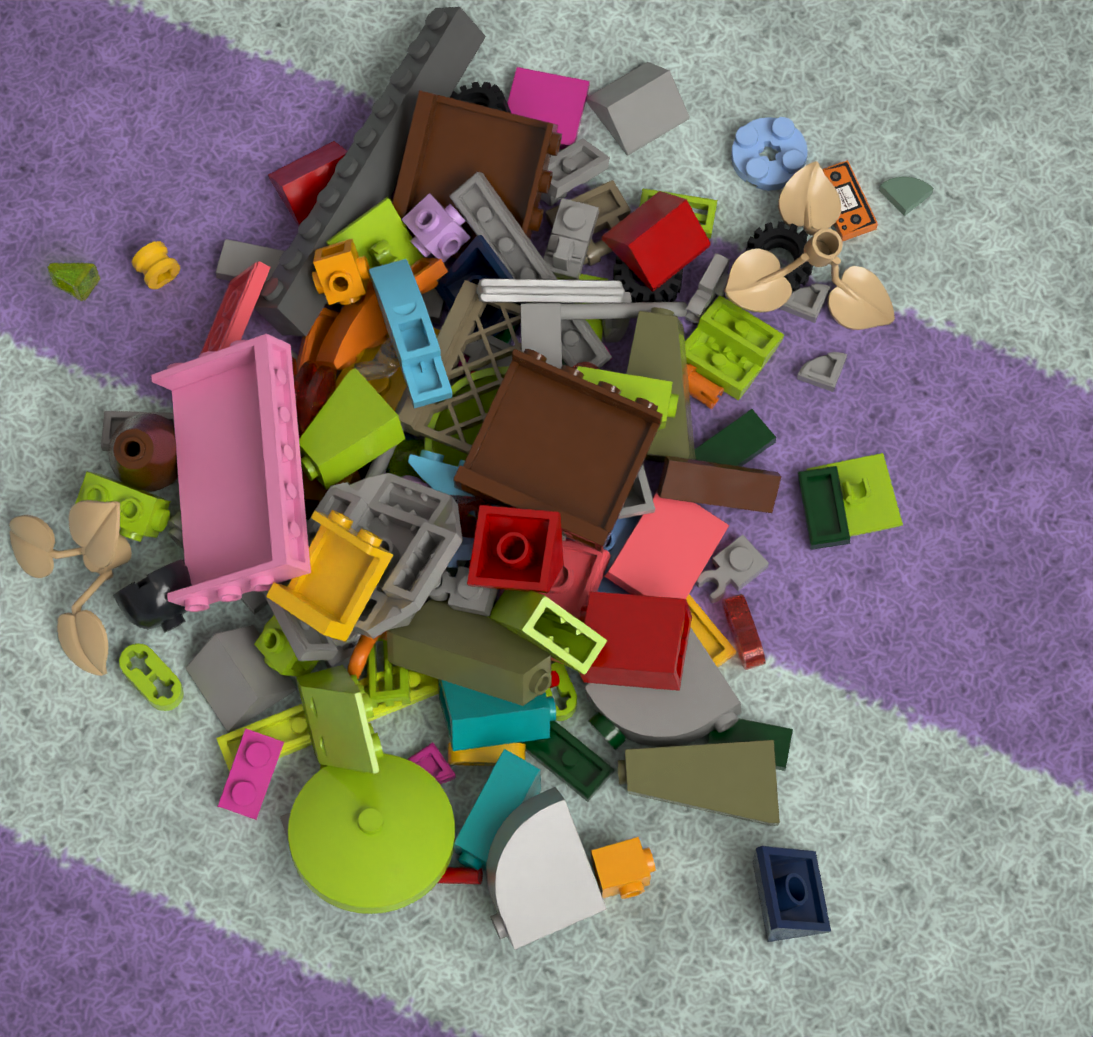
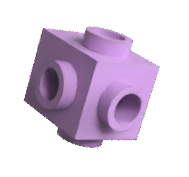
(441, 234)

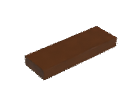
(719, 484)

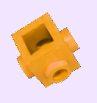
(340, 273)

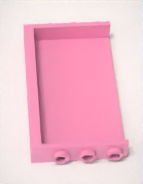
(238, 471)

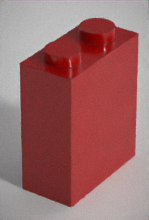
(643, 638)

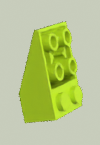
(338, 721)

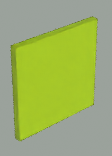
(380, 236)
(867, 494)

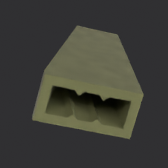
(661, 354)
(470, 653)
(713, 778)

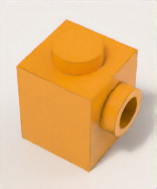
(623, 868)

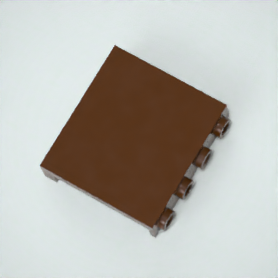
(459, 138)
(560, 447)

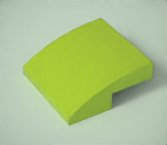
(731, 346)

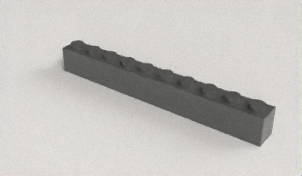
(370, 165)

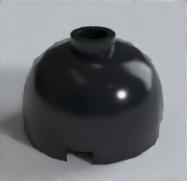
(147, 602)

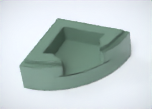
(906, 192)

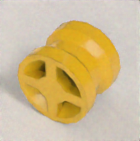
(155, 265)

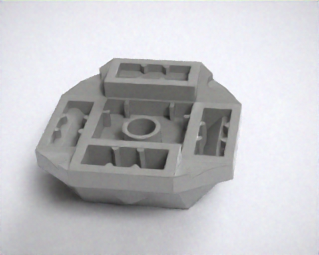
(415, 526)

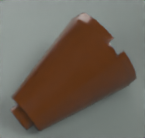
(157, 461)

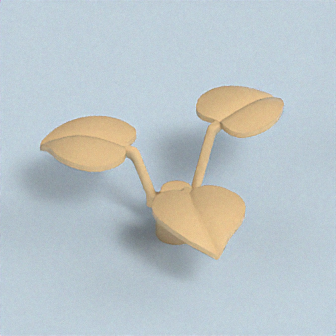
(760, 284)
(95, 529)

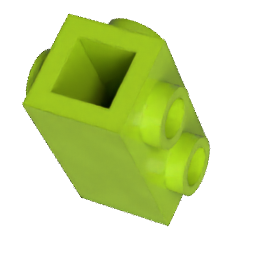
(139, 510)

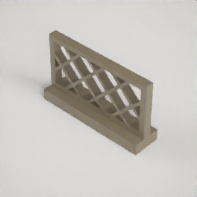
(452, 340)

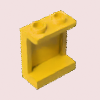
(341, 578)

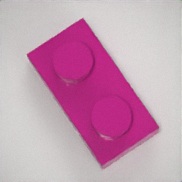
(250, 774)

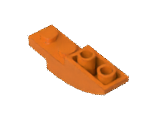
(362, 323)

